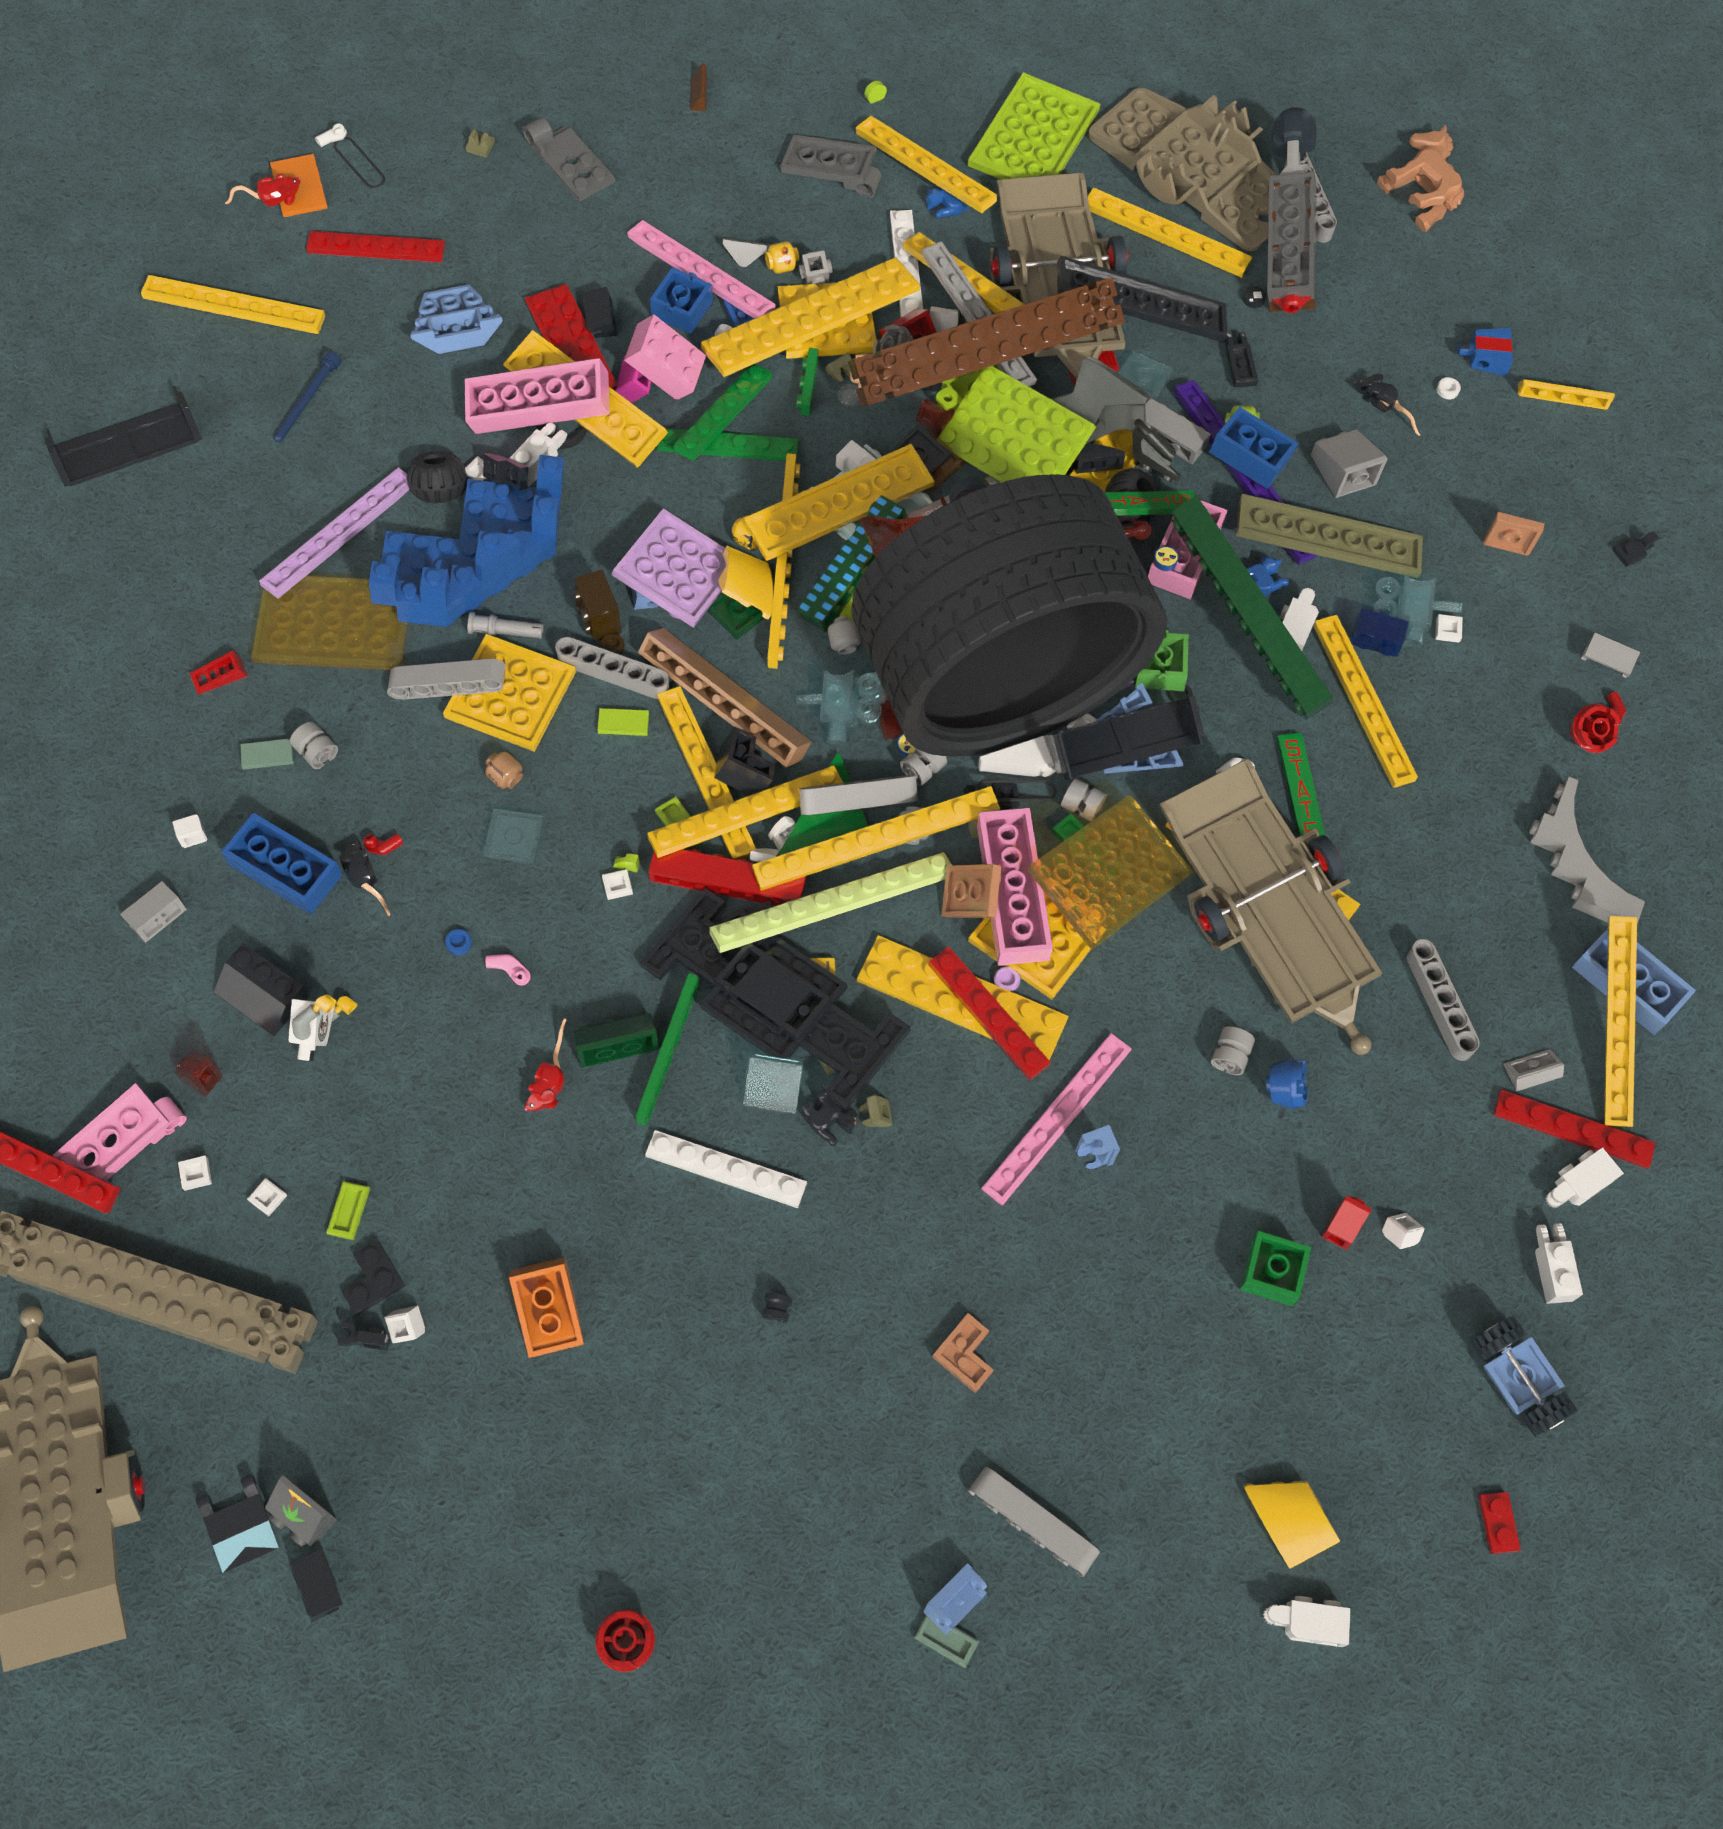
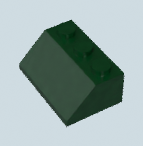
(616, 1039)

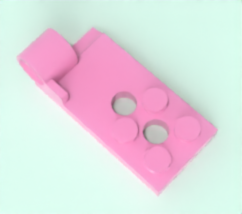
(134, 1122)

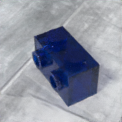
(1379, 632)

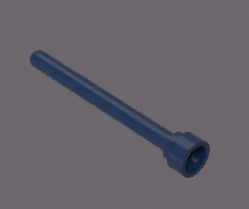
(329, 362)

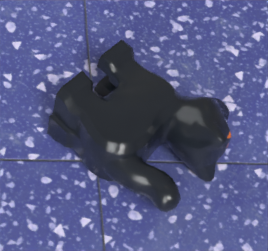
(826, 1115)

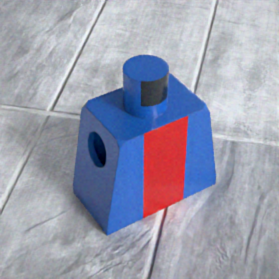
(1489, 350)

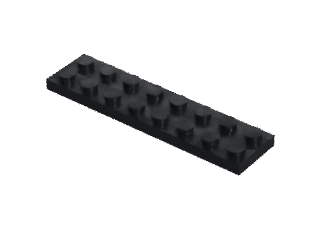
(1150, 300)

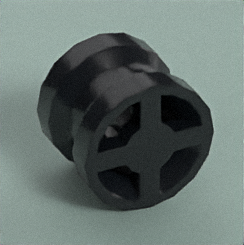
(776, 1307)

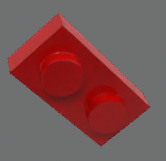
(1499, 1523)

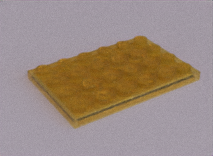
(329, 626)
(1110, 871)

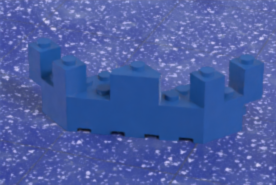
(499, 541)

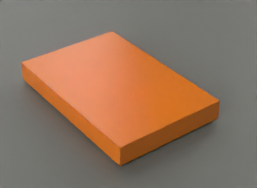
(310, 191)

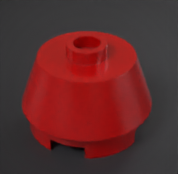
(1595, 728)
(625, 1640)

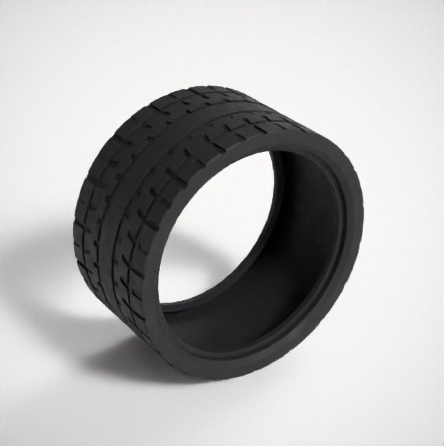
(1007, 615)

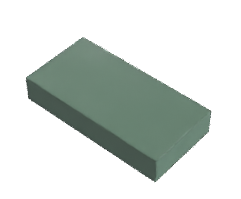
(266, 754)
(955, 1645)

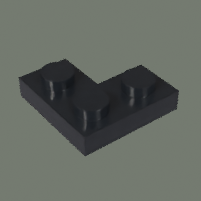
(379, 1282)

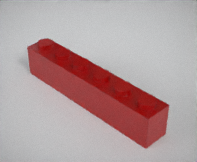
(720, 876)

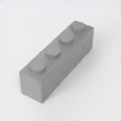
(1184, 435)

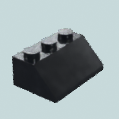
(258, 989)

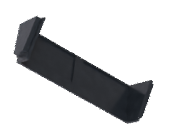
(124, 443)
(1126, 738)

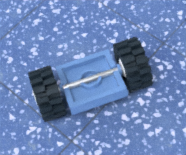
(1523, 1376)

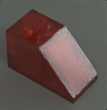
(198, 1073)

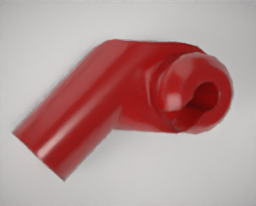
(1617, 704)
(382, 847)

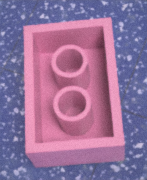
(665, 357)

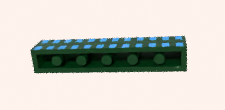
(843, 573)

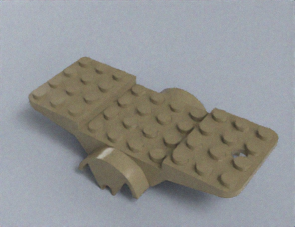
(1193, 158)

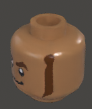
(503, 770)

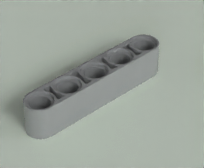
(1325, 217)
(605, 659)
(446, 679)
(858, 794)
(1442, 988)
(1035, 1520)

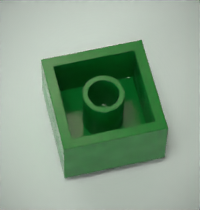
(1275, 1268)

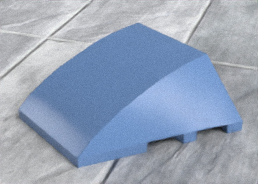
(454, 320)
(1137, 701)

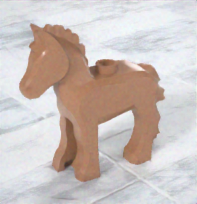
(1432, 174)

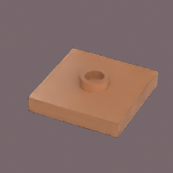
(1513, 533)

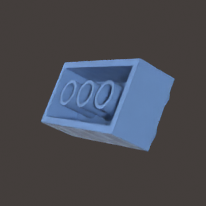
(1658, 988)

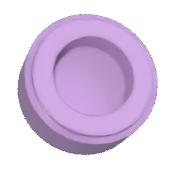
(1007, 978)

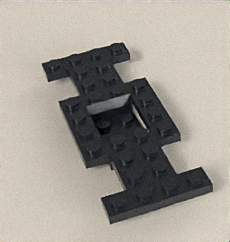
(785, 989)

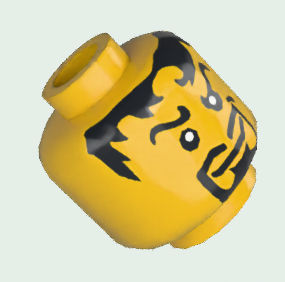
(742, 536)

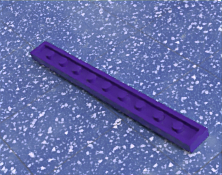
(1207, 417)

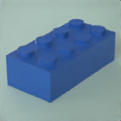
(282, 863)

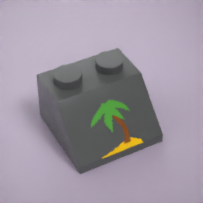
(298, 1512)

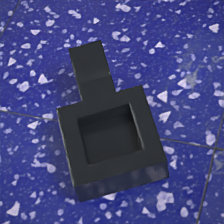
(1632, 551)
(373, 1338)

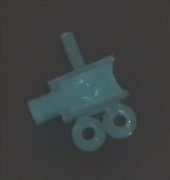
(1414, 605)
(842, 705)

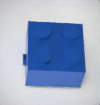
(681, 300)

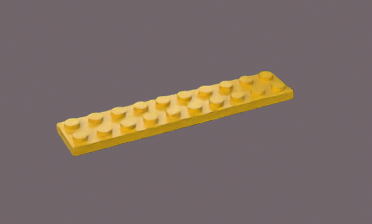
(809, 316)

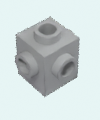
(815, 261)

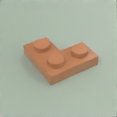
(958, 1356)

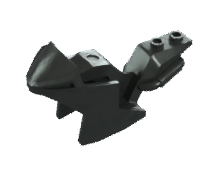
(1115, 404)

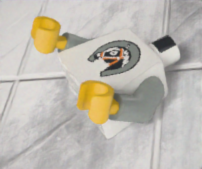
(312, 1022)

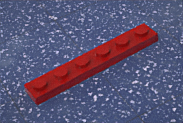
(376, 246)
(989, 1013)
(1574, 1128)
(57, 1173)

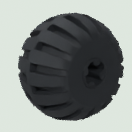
(436, 477)
(1132, 481)

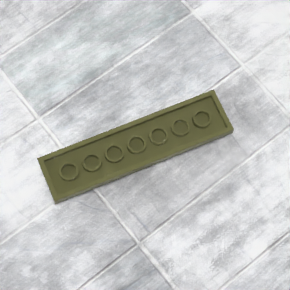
(1329, 536)

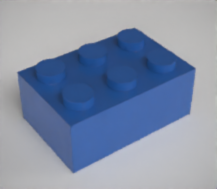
(1253, 447)

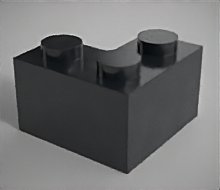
(740, 766)

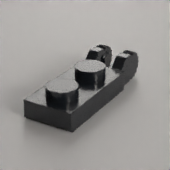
(1241, 361)

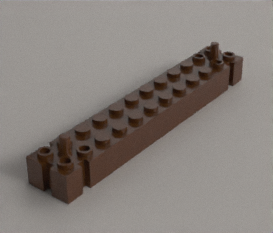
(986, 342)

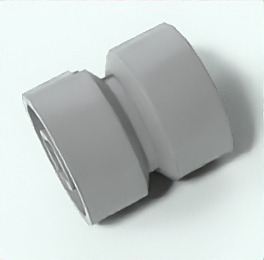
(313, 744)
(922, 765)
(1083, 799)
(1233, 1051)

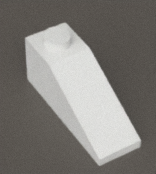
(1023, 759)

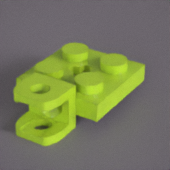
(955, 390)

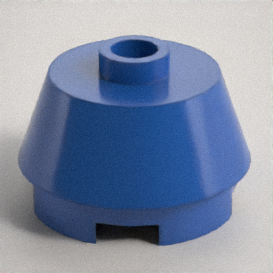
(1288, 1083)

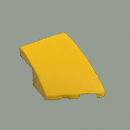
(747, 580)
(1293, 1519)

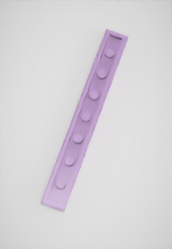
(335, 534)

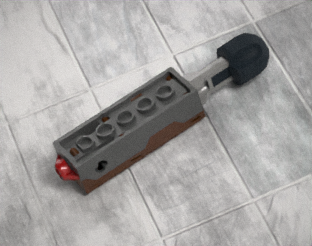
(1292, 216)

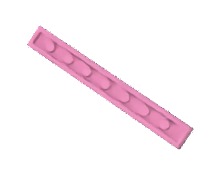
(688, 261)
(1056, 1119)

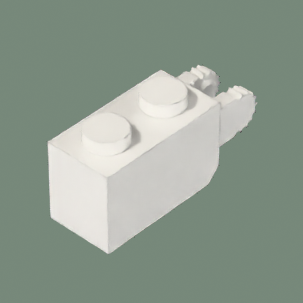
(538, 444)
(1300, 616)
(1585, 1179)
(1557, 1266)
(1311, 1621)

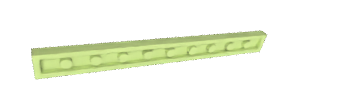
(829, 902)

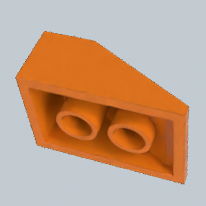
(546, 1307)

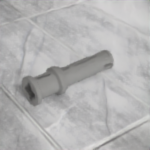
(493, 625)

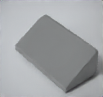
(1534, 1070)

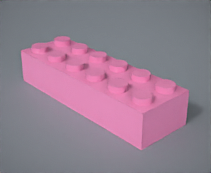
(537, 396)
(1021, 917)

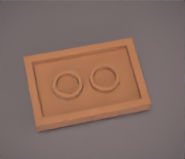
(971, 891)

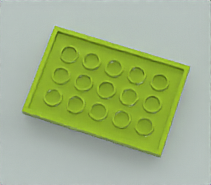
(1034, 131)
(1014, 429)

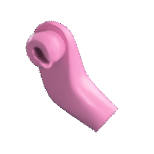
(511, 965)

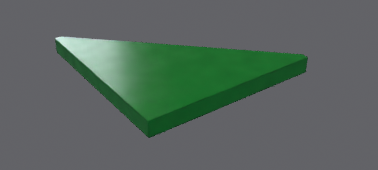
(824, 826)

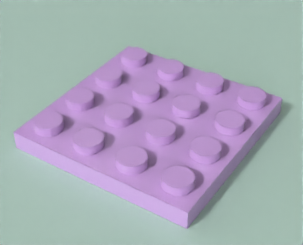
(674, 567)

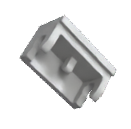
(1611, 654)
(153, 911)

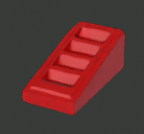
(230, 676)

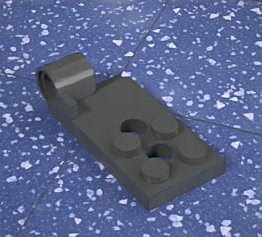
(562, 146)
(849, 163)

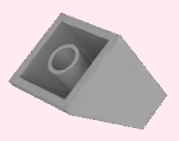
(1348, 462)

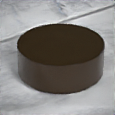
(613, 643)

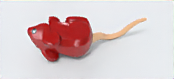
(272, 191)
(548, 1081)

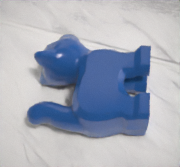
(951, 204)
(1261, 575)

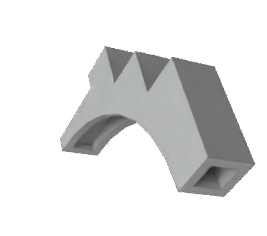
(1571, 862)

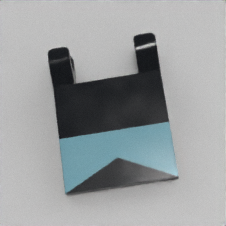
(240, 1530)

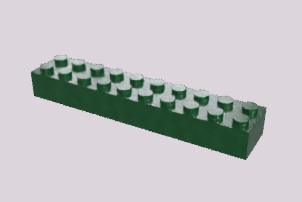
(1252, 607)

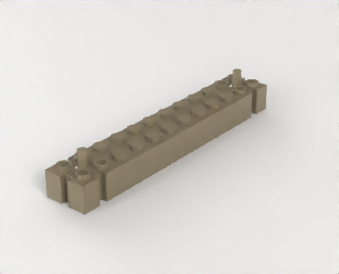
(153, 1293)

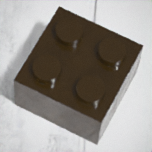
(596, 605)

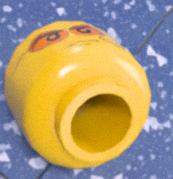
(781, 257)

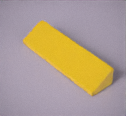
(1565, 394)

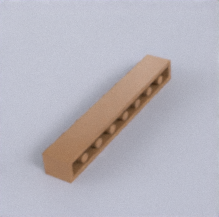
(724, 696)

